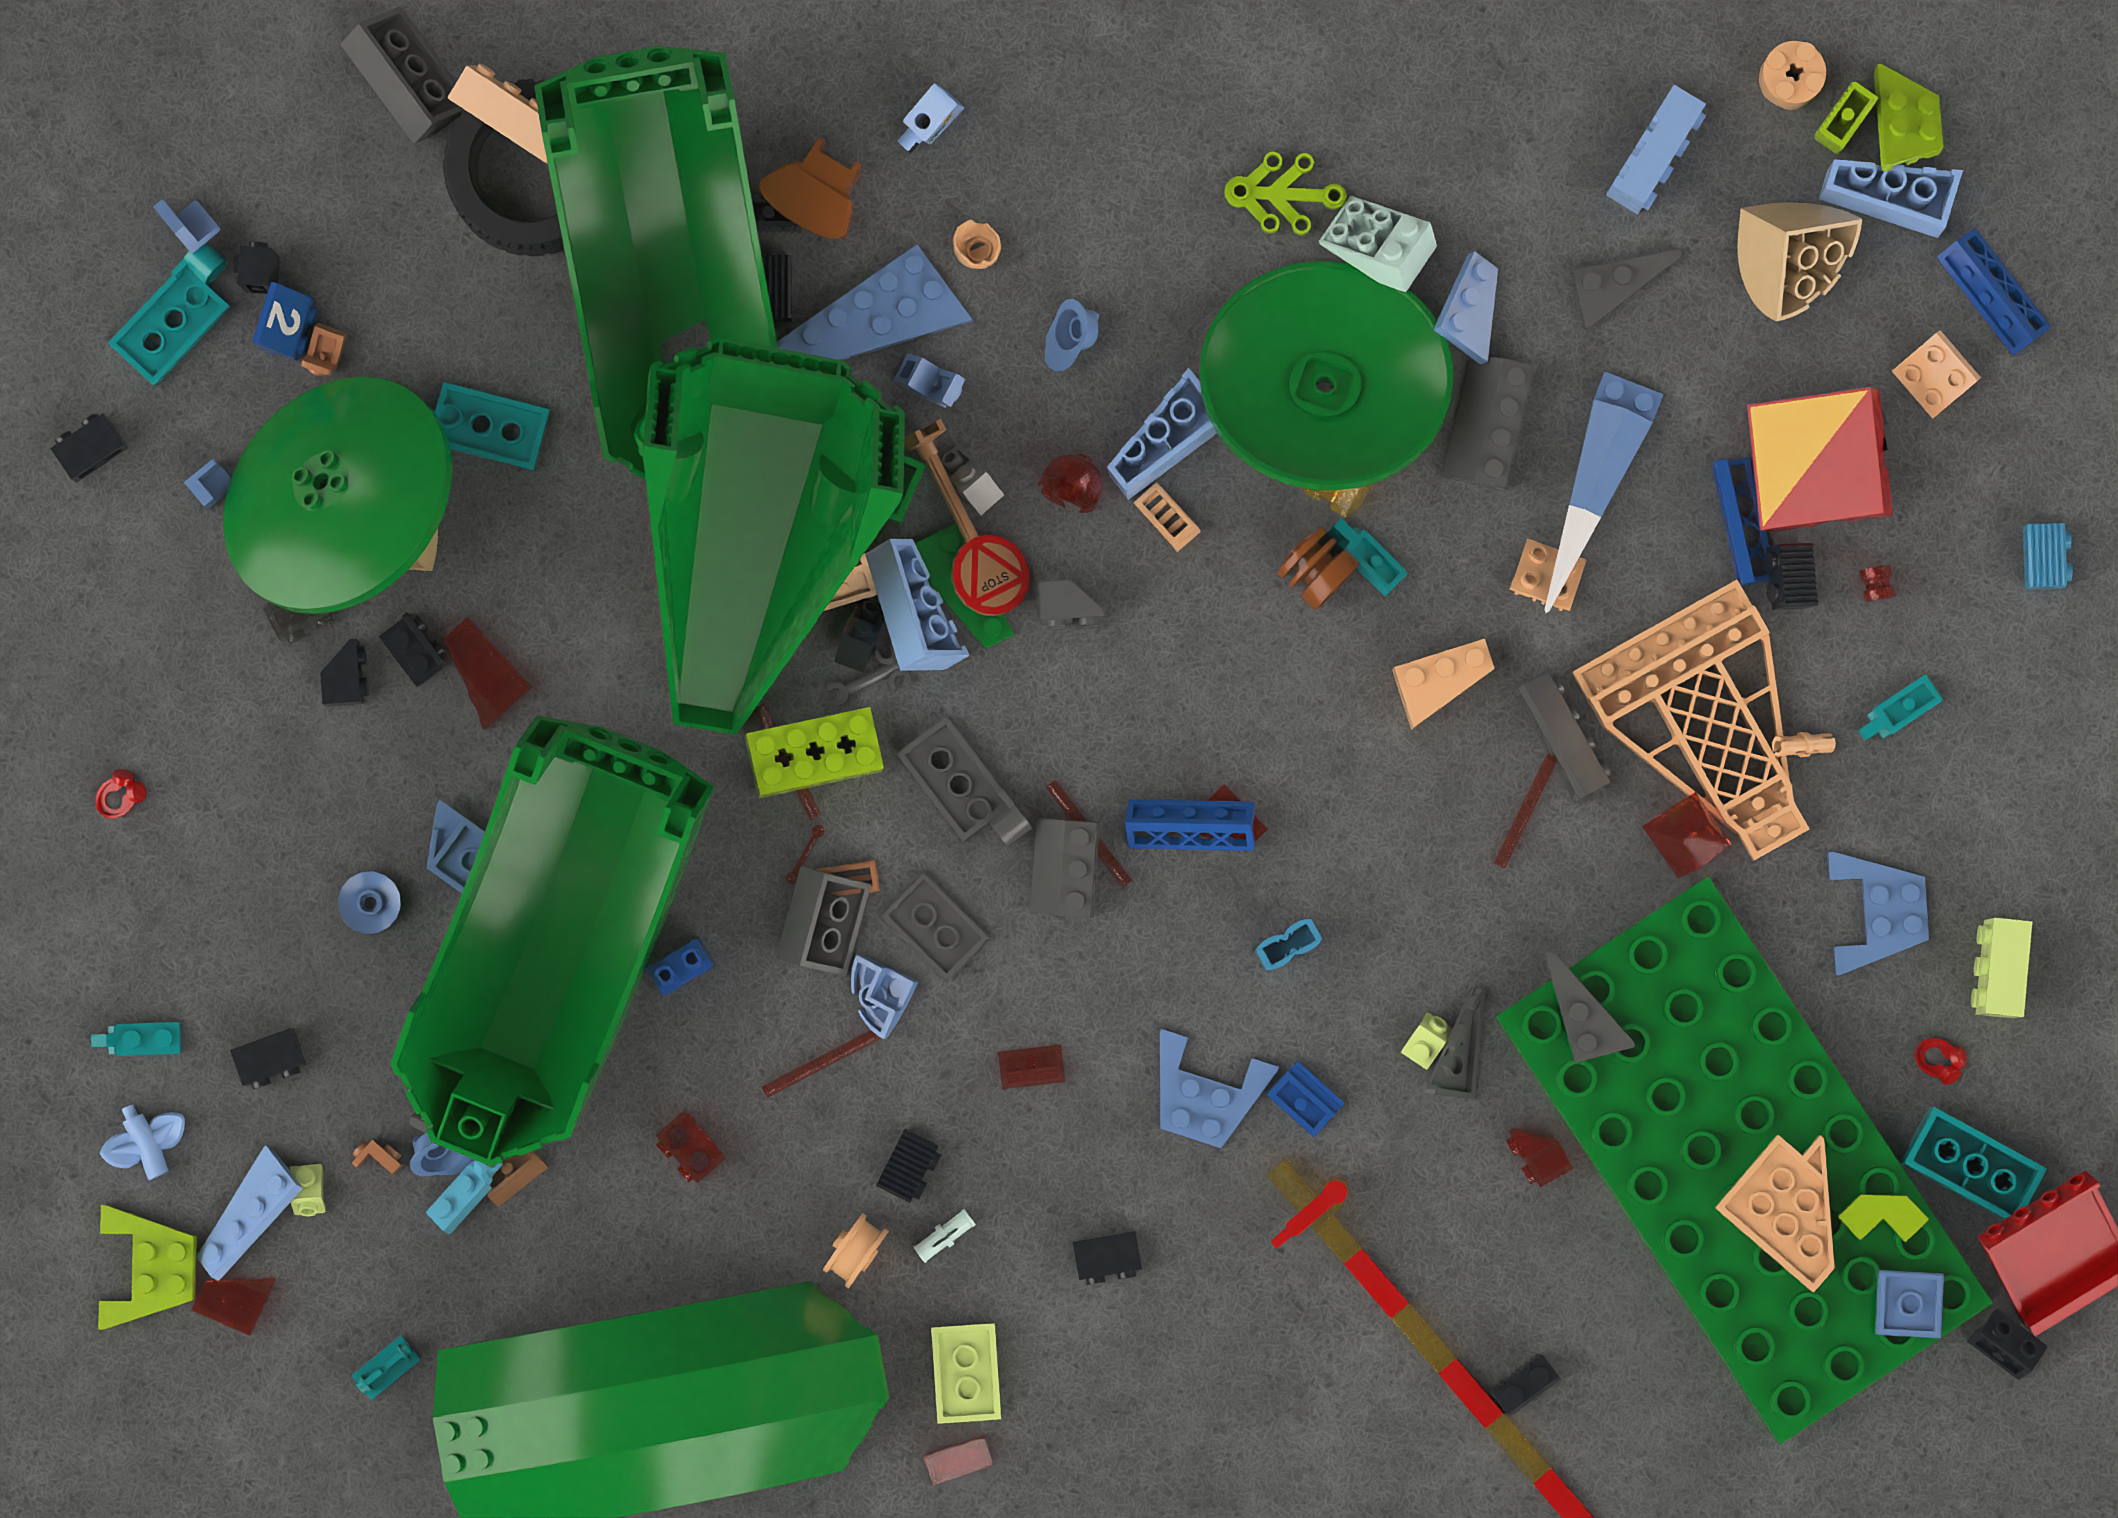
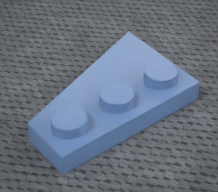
(1470, 308)

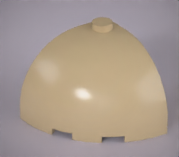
(1793, 253)

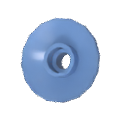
(353, 897)

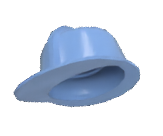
(1070, 333)
(434, 1159)

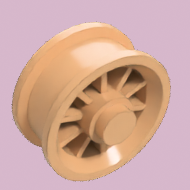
(855, 1250)

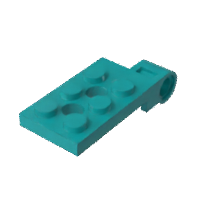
(183, 292)
(461, 406)

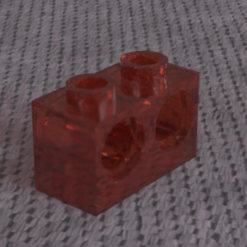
(696, 1142)

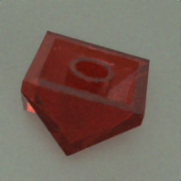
(1687, 835)

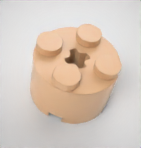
(1801, 59)

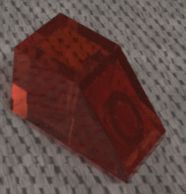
(1542, 1156)

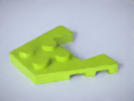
(160, 1267)

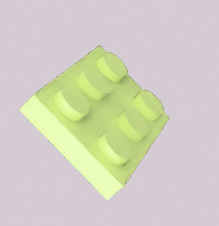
(966, 1373)

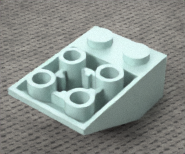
(1380, 242)

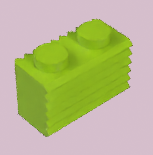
(1845, 117)

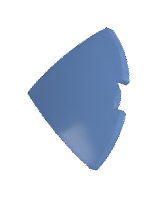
(881, 1008)

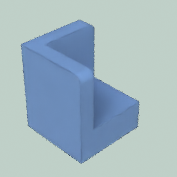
(209, 483)

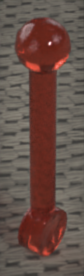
(817, 831)

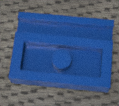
(1305, 1099)

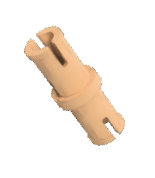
(1803, 744)

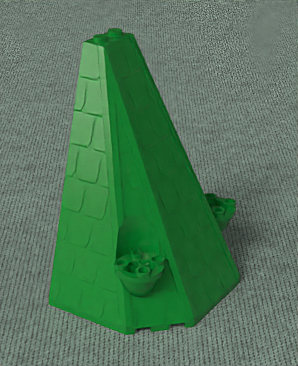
(760, 504)

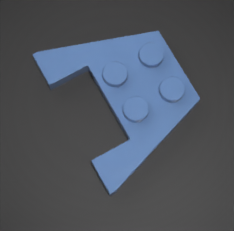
(1892, 910)
(1201, 1106)

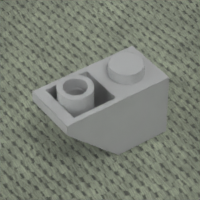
(970, 480)

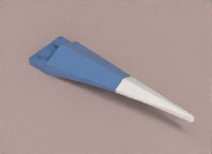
(1613, 435)

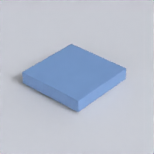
(1909, 1303)

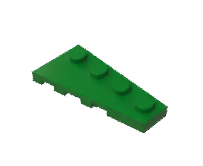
(937, 554)

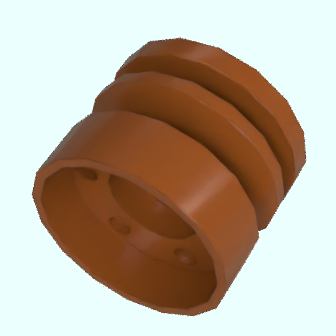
(1317, 568)

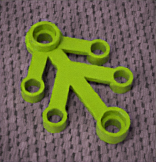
(1279, 193)

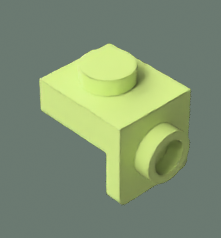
(1427, 1040)
(310, 1198)

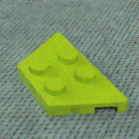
(1906, 119)

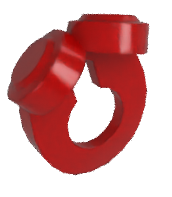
(134, 793)
(1949, 1074)

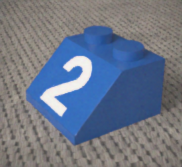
(285, 322)

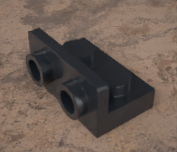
(413, 649)
(2008, 1344)

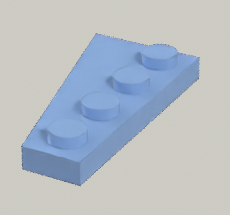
(253, 1208)

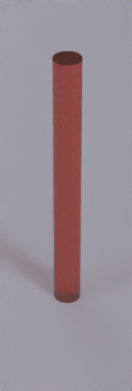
(803, 794)
(1525, 811)
(1103, 852)
(820, 1063)

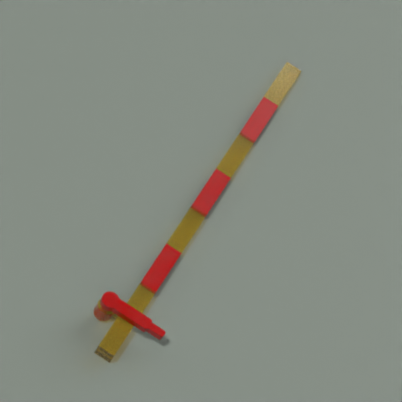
(1318, 1213)

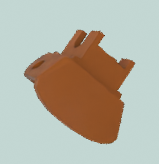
(814, 193)

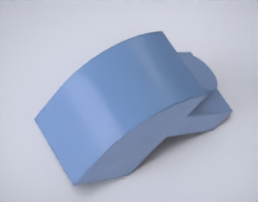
(929, 381)

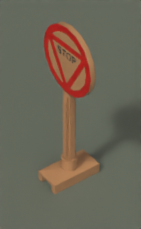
(988, 569)

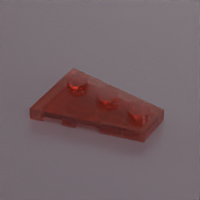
(487, 674)

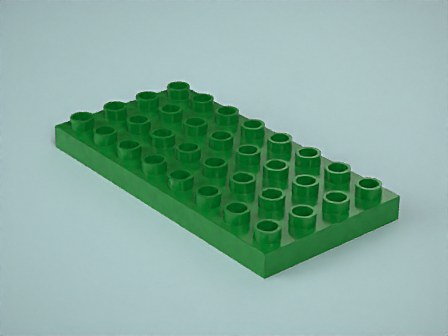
(1689, 1110)

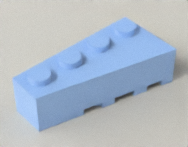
(1656, 149)
(1900, 196)
(1164, 439)
(912, 608)

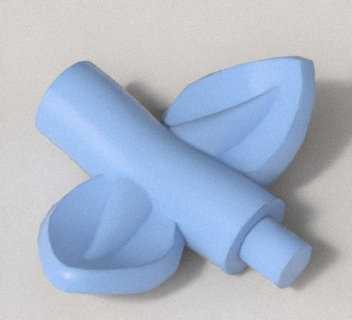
(144, 1141)

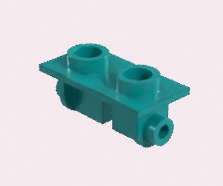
(385, 1368)

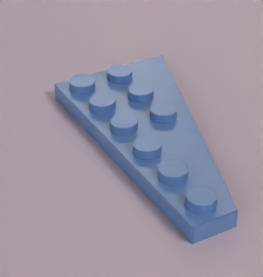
(882, 311)

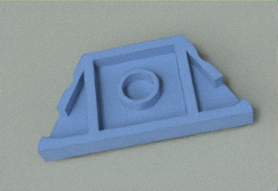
(453, 846)

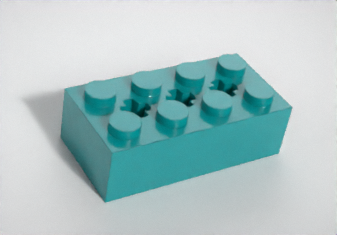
(1969, 1144)

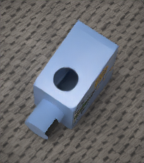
(940, 108)

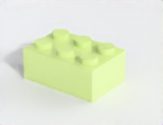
(2002, 968)

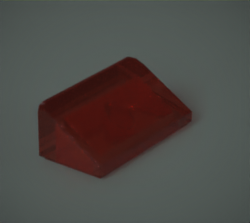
(1031, 1067)
(958, 1460)

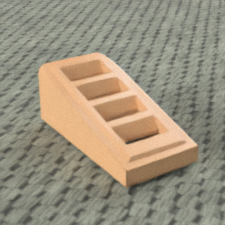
(1185, 535)

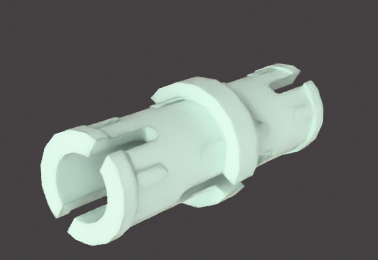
(944, 1235)

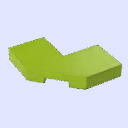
(1896, 1211)

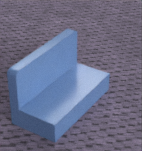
(191, 225)

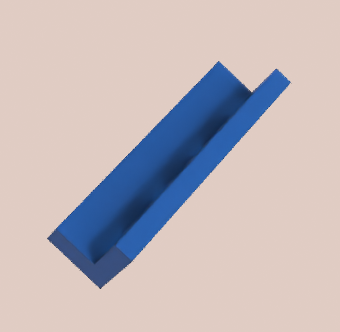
(1991, 293)
(1732, 518)
(1189, 820)

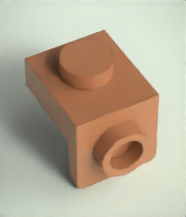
(324, 350)
(386, 1156)

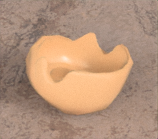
(971, 233)

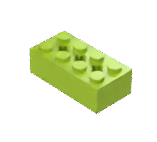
(825, 734)

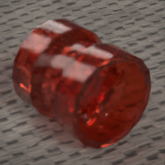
(1876, 576)

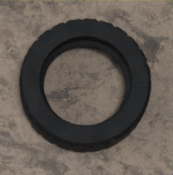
(465, 192)

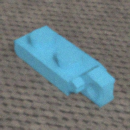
(462, 1196)

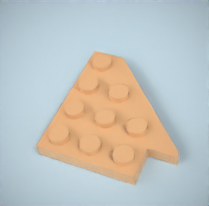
(1786, 1209)

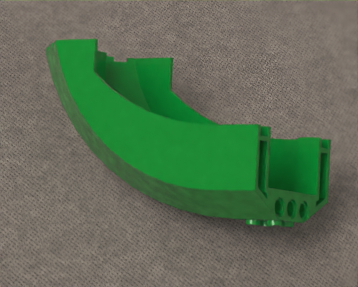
(651, 218)
(548, 938)
(656, 1406)

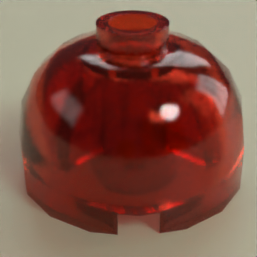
(1072, 480)

